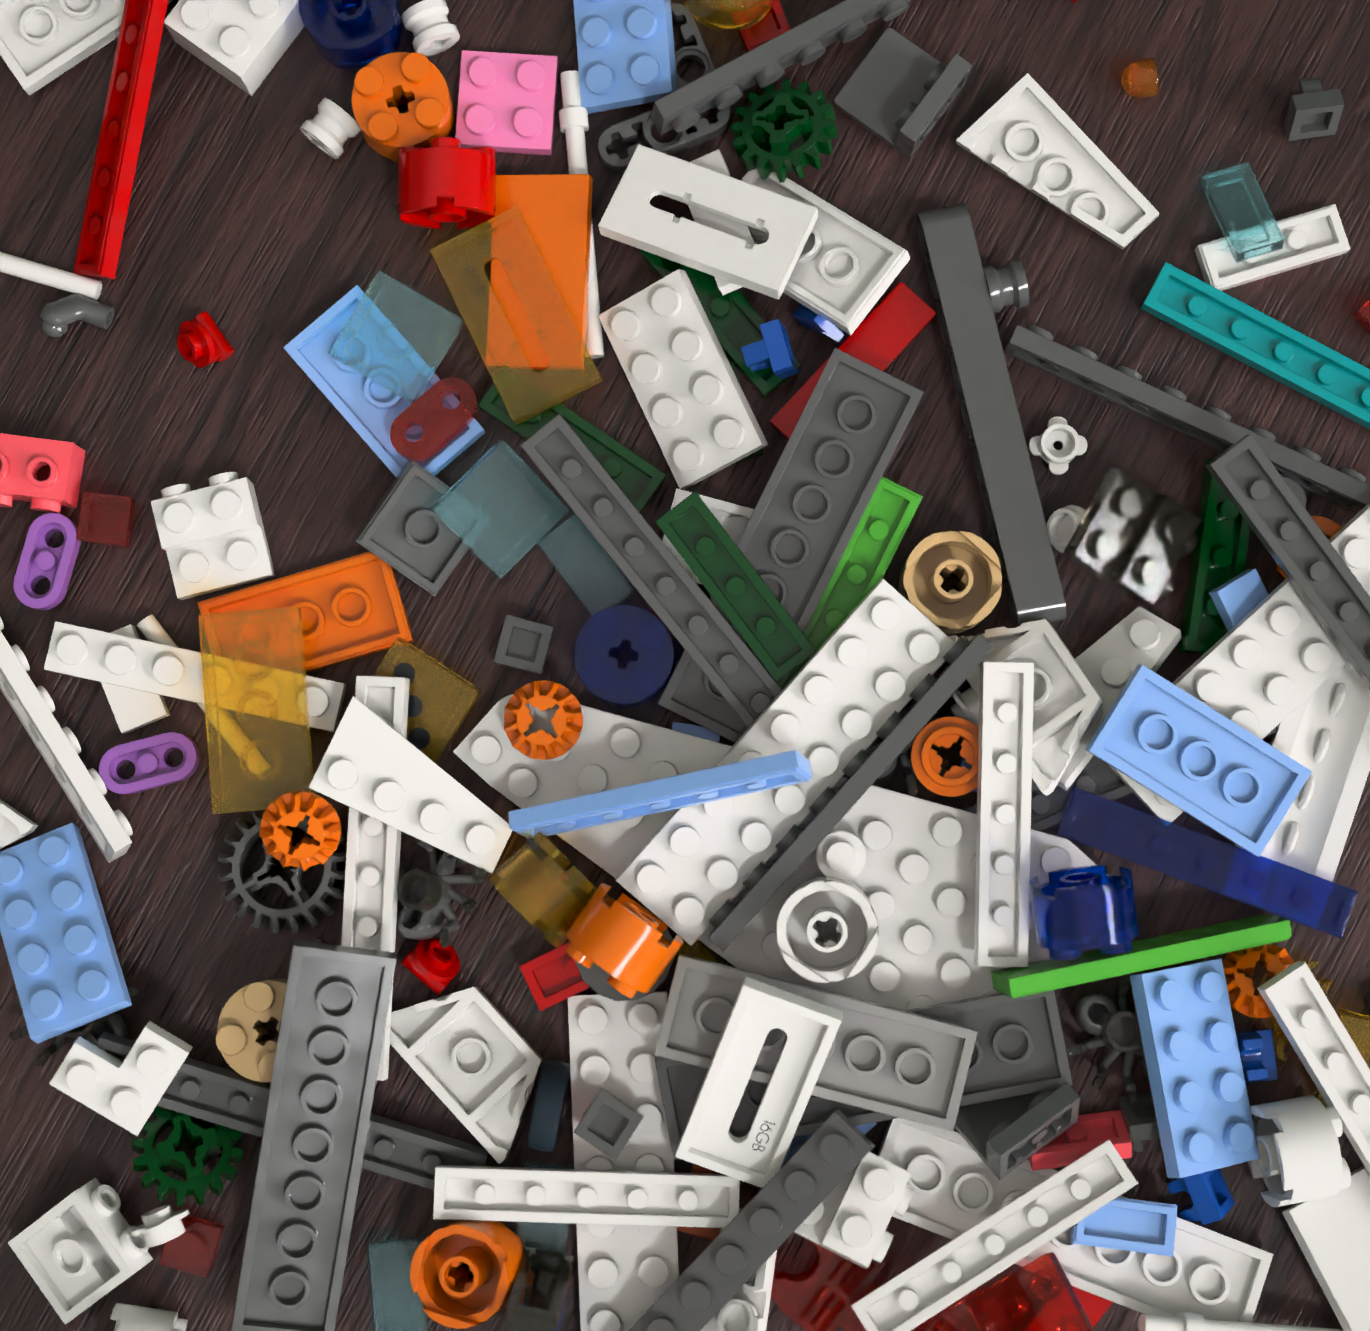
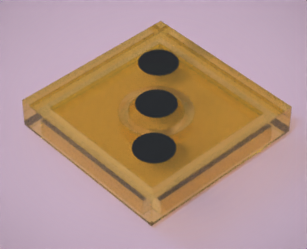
(436, 697)

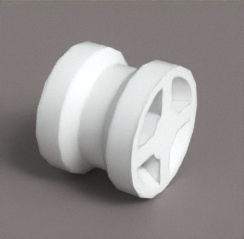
(430, 27)
(330, 128)

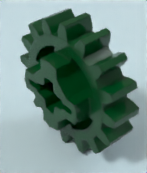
(783, 126)
(168, 1156)

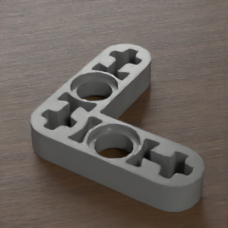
(702, 129)

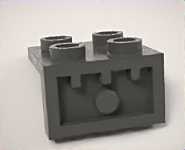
(901, 91)
(1017, 1127)

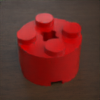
(446, 184)

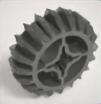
(295, 886)

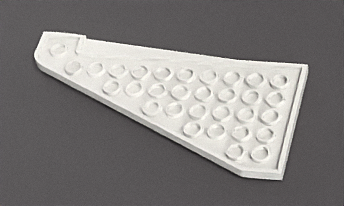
(914, 870)

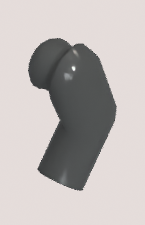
(73, 308)

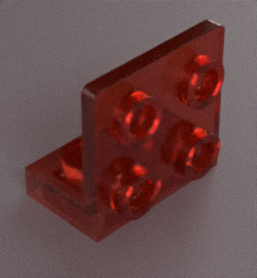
(1026, 1300)

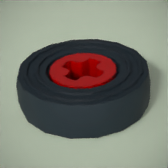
(548, 1105)

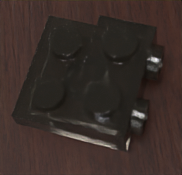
(1133, 537)

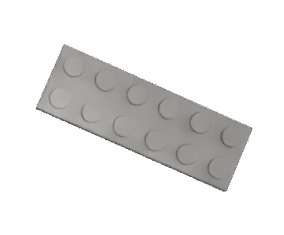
(877, 1060)

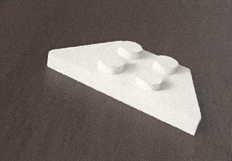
(1062, 694)
(470, 1063)

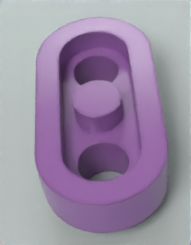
(43, 561)
(150, 763)

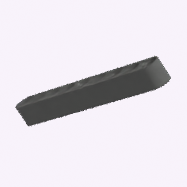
(990, 415)

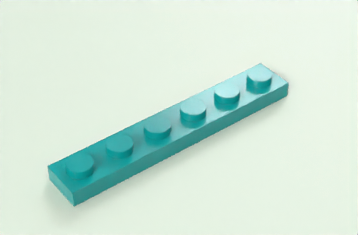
(1261, 342)

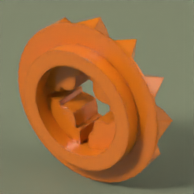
(566, 721)
(927, 763)
(290, 810)
(1241, 987)

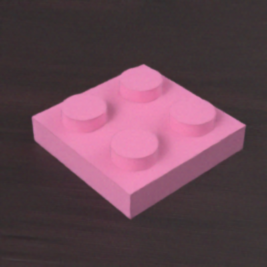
(507, 102)

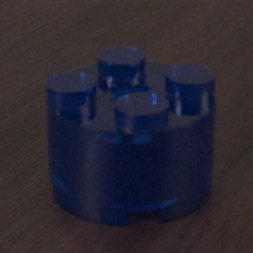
(356, 38)
(606, 634)
(1084, 911)

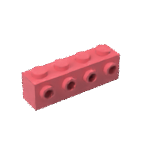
(40, 472)

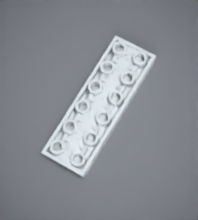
(1333, 741)

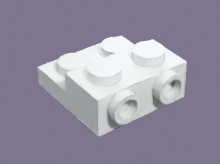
(213, 535)
(859, 1210)
(81, 1249)

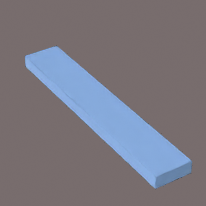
(662, 795)

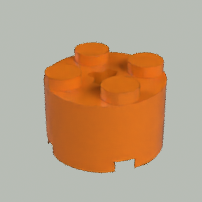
(396, 81)
(622, 941)
(445, 1284)

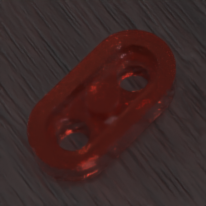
(437, 422)

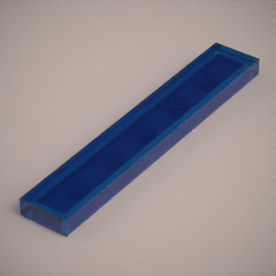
(1206, 862)

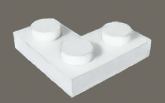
(125, 1089)

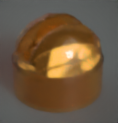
(1141, 78)

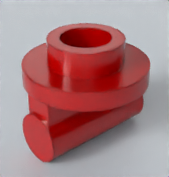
(202, 341)
(433, 964)

